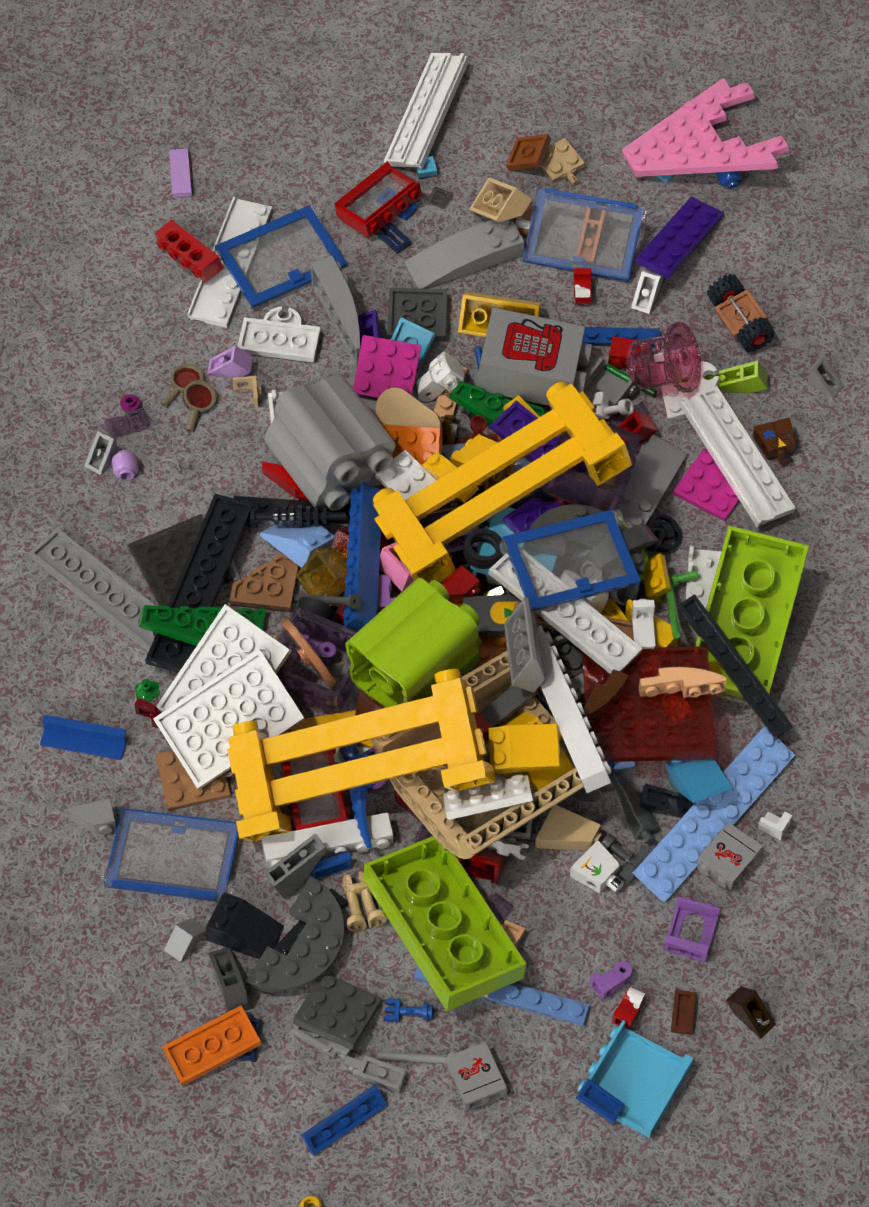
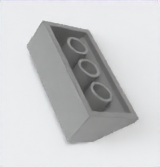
(524, 648)

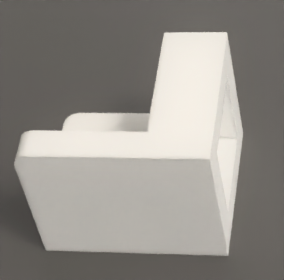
(775, 825)

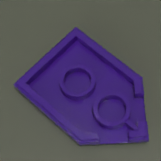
(525, 515)

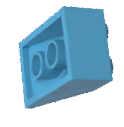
(697, 778)

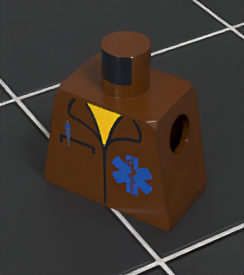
(776, 440)

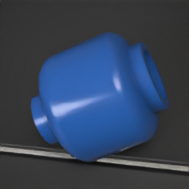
(730, 178)

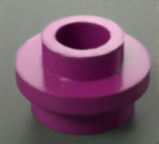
(129, 406)

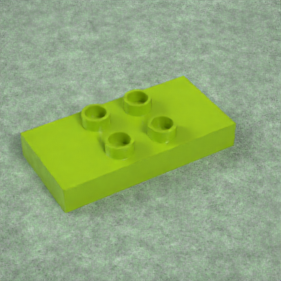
(755, 600)
(444, 922)

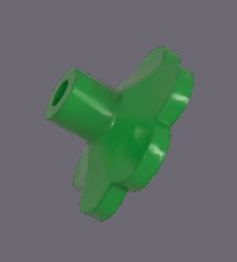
(147, 690)

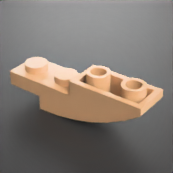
(690, 681)

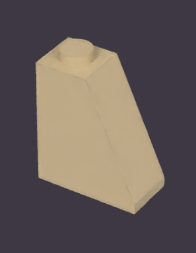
(567, 831)

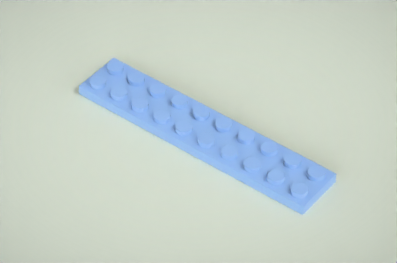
(679, 849)

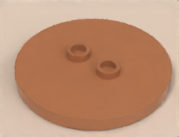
(307, 654)

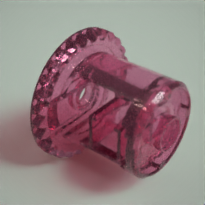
(680, 362)

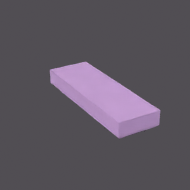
(180, 172)

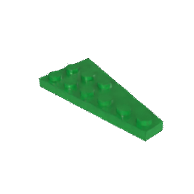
(484, 403)
(189, 623)

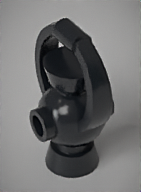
(664, 532)

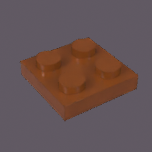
(528, 152)

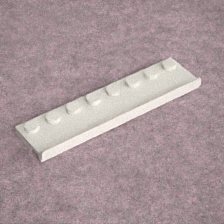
(426, 110)
(217, 297)
(737, 456)

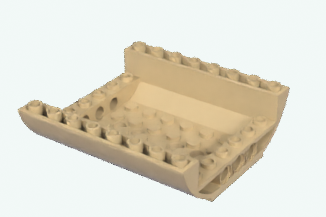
(425, 789)

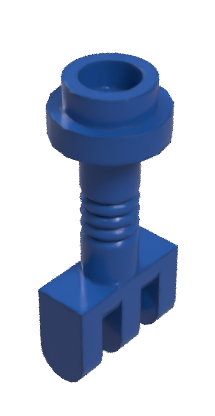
(426, 1011)

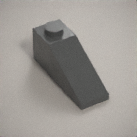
(295, 867)
(228, 978)

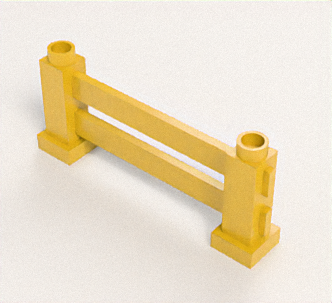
(591, 440)
(459, 748)

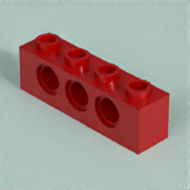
(188, 251)

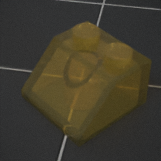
(323, 573)

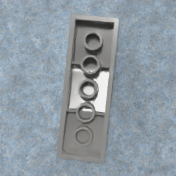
(466, 253)
(338, 303)
(649, 480)

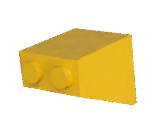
(473, 448)

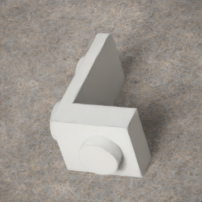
(643, 623)

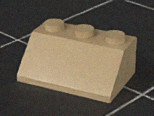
(500, 201)

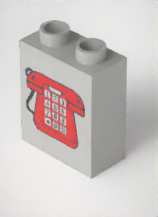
(530, 355)

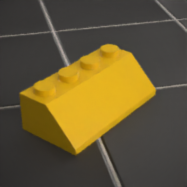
(477, 310)

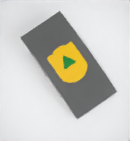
(493, 613)

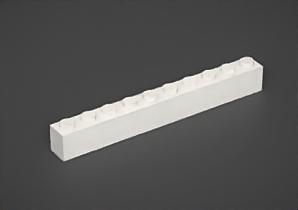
(569, 718)

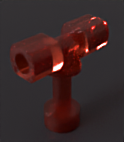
(477, 425)

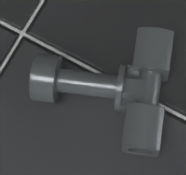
(631, 860)

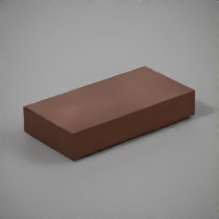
(683, 1012)

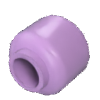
(125, 465)

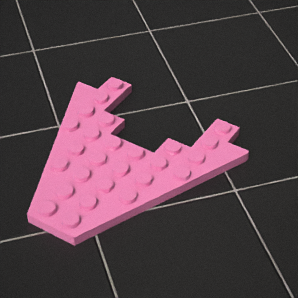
(690, 144)

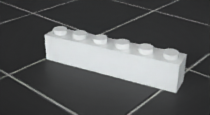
(336, 837)

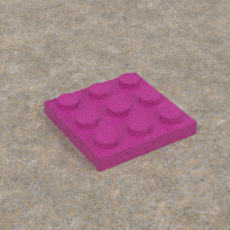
(385, 366)
(707, 488)

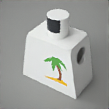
(597, 869)

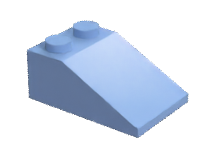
(297, 542)

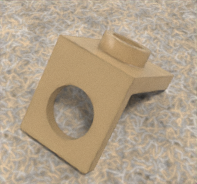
(252, 384)

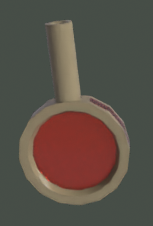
(180, 378)
(198, 398)

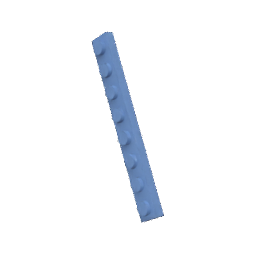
(534, 1001)

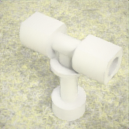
(604, 411)

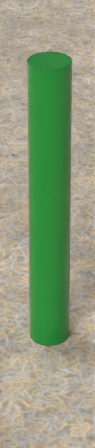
(650, 391)

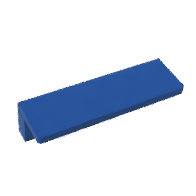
(83, 737)

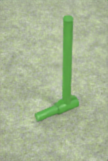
(675, 580)

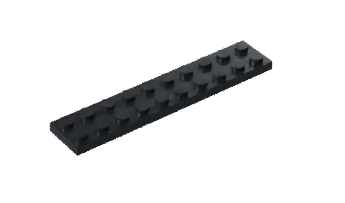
(203, 573)

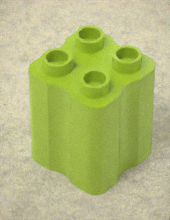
(411, 642)

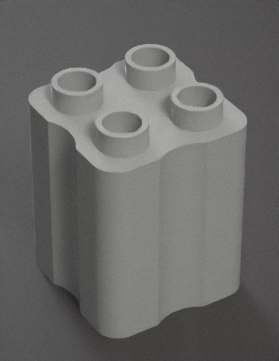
(328, 441)

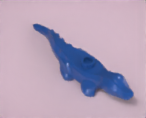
(358, 794)

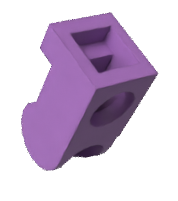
(384, 592)
(325, 651)
(612, 980)

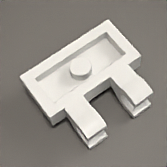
(505, 847)

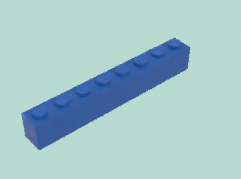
(362, 557)

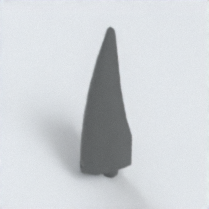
(637, 817)

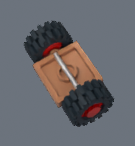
(740, 313)

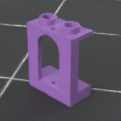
(685, 947)

